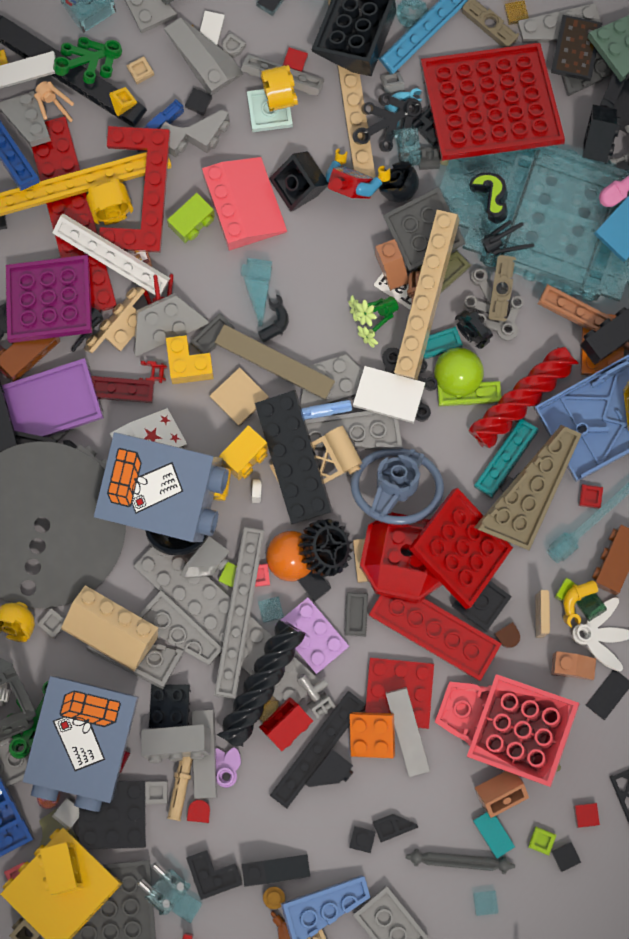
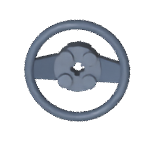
(396, 482)

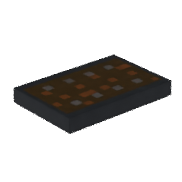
(574, 51)

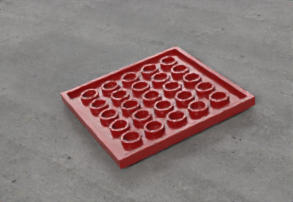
(492, 101)

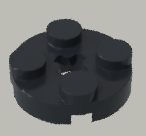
(473, 328)

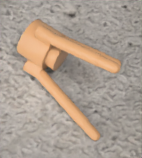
(46, 92)

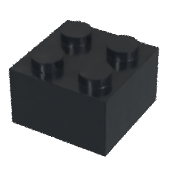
(601, 133)

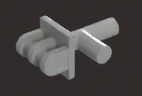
(317, 700)

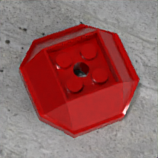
(388, 568)

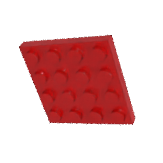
(458, 552)

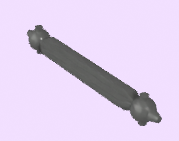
(460, 861)

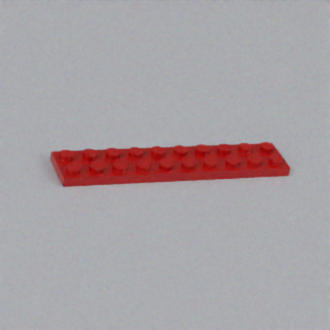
(57, 159)

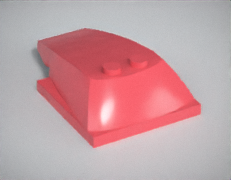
(510, 725)

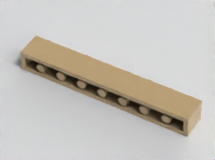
(427, 294)

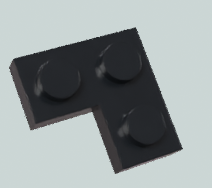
(210, 881)

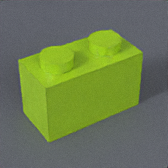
(191, 218)

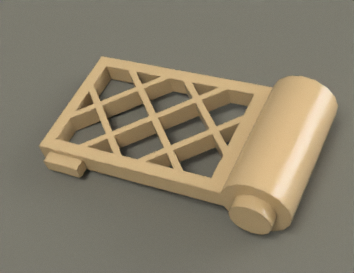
(341, 452)

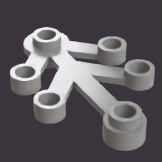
(499, 327)

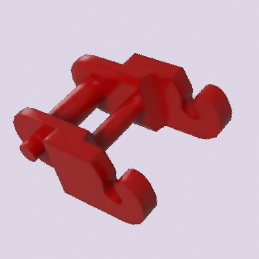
(154, 365)

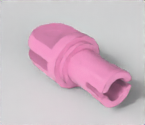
(614, 192)

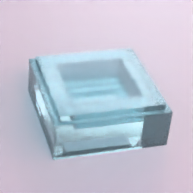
(270, 609)
(485, 903)
(187, 907)

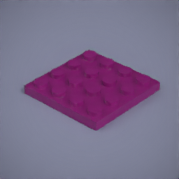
(48, 299)

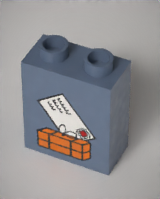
(160, 488)
(80, 742)

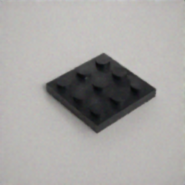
(119, 822)

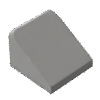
(392, 83)

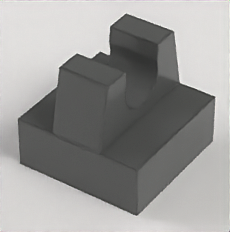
(429, 158)

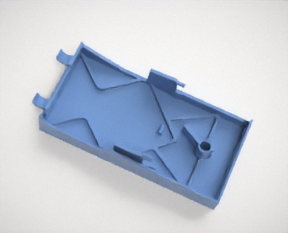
(597, 412)

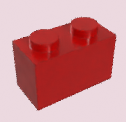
(286, 724)

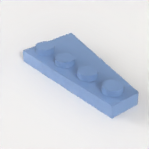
(321, 908)

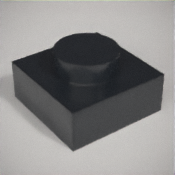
(362, 839)

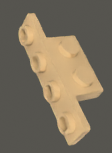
(120, 326)

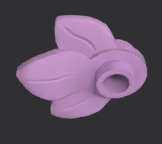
(227, 763)

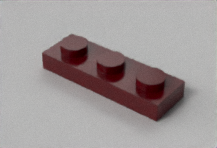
(123, 389)

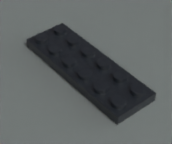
(293, 457)

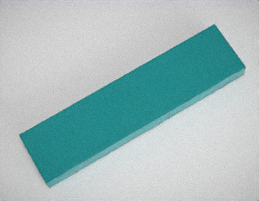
(506, 458)

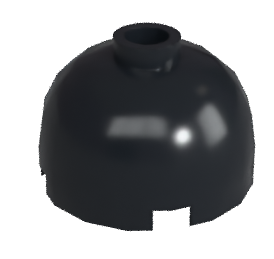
(402, 183)

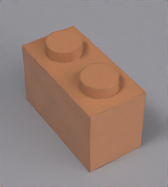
(501, 793)

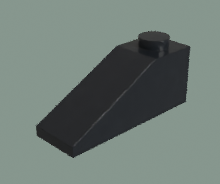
(275, 870)

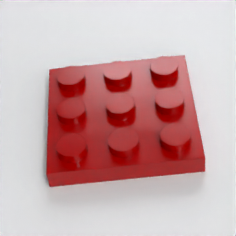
(391, 675)

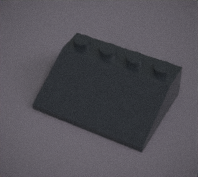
(355, 33)

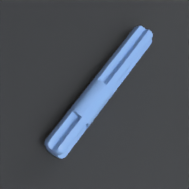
(326, 409)

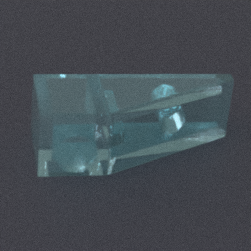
(257, 281)

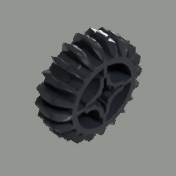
(330, 560)

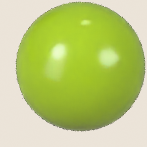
(459, 372)

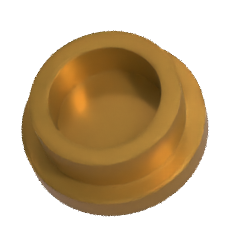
(273, 897)

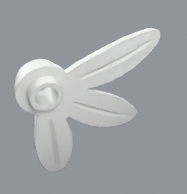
(593, 636)

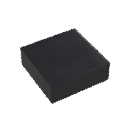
(198, 101)
(566, 856)

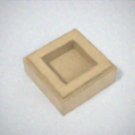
(140, 70)

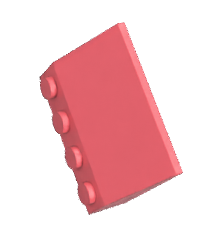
(243, 201)

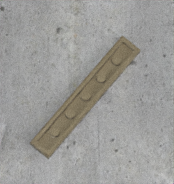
(274, 362)

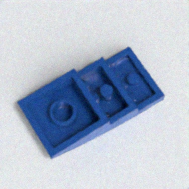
(13, 827)

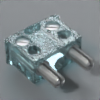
(168, 892)

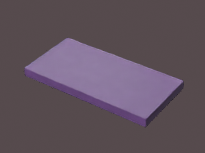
(53, 400)

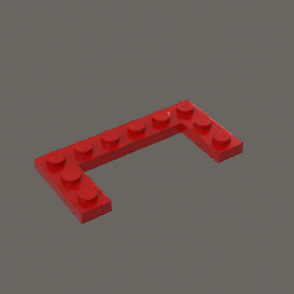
(156, 144)

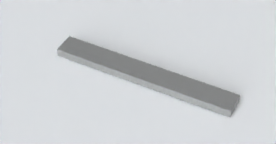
(239, 613)

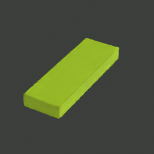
(486, 394)

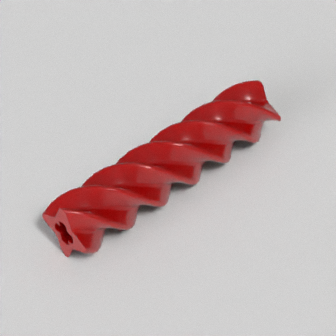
(525, 393)

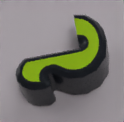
(498, 193)

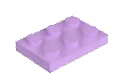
(321, 640)

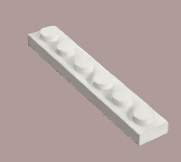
(109, 254)

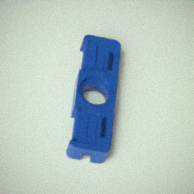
(169, 115)

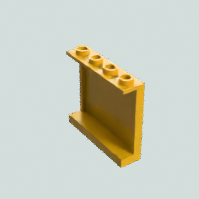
(65, 913)

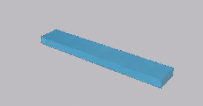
(419, 33)

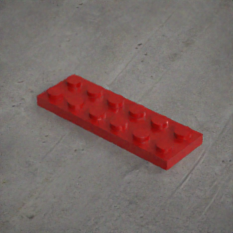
(438, 633)

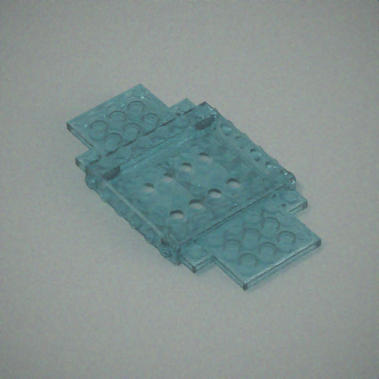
(594, 267)

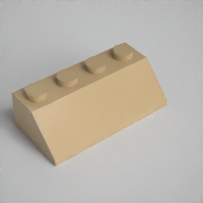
(110, 628)

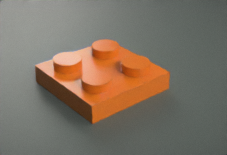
(372, 735)

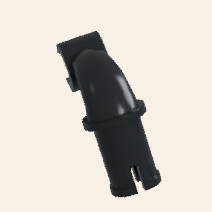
(279, 325)

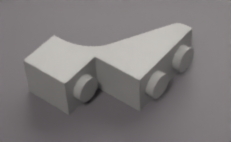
(201, 134)

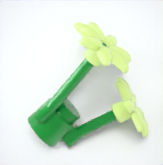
(364, 314)

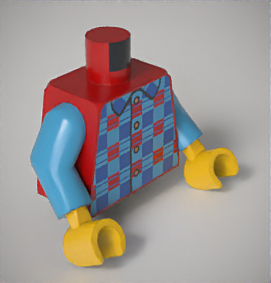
(351, 182)

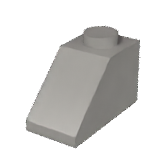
(206, 560)

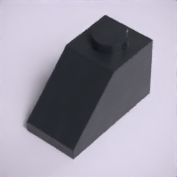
(331, 771)

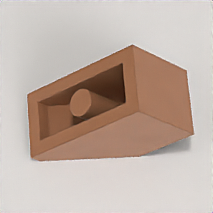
(391, 264)
(573, 665)

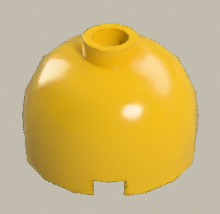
(16, 621)

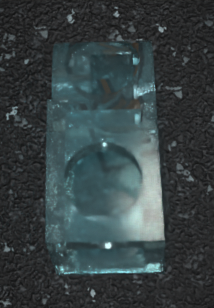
(408, 145)

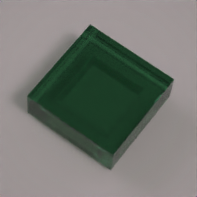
(591, 606)

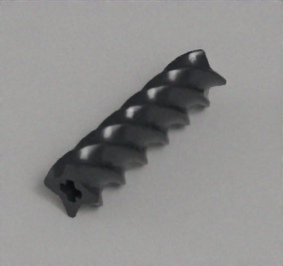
(261, 685)

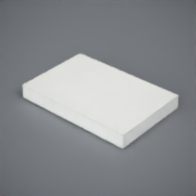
(389, 394)

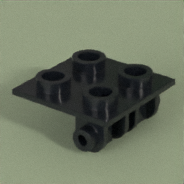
(169, 706)

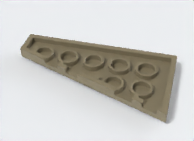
(526, 501)

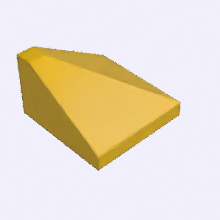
(122, 100)

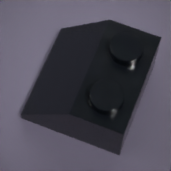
(298, 180)

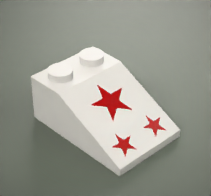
(155, 427)

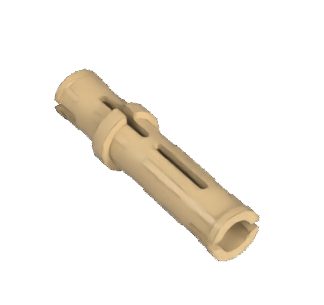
(179, 790)

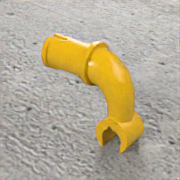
(575, 594)

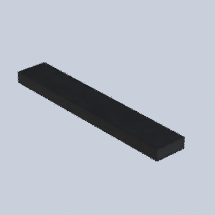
(316, 750)

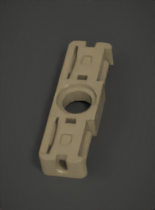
(479, 14)
(499, 302)

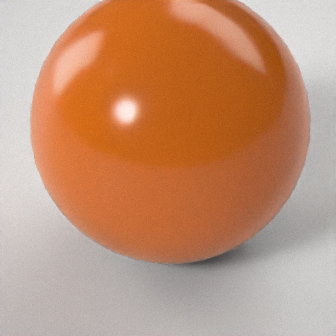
(284, 556)

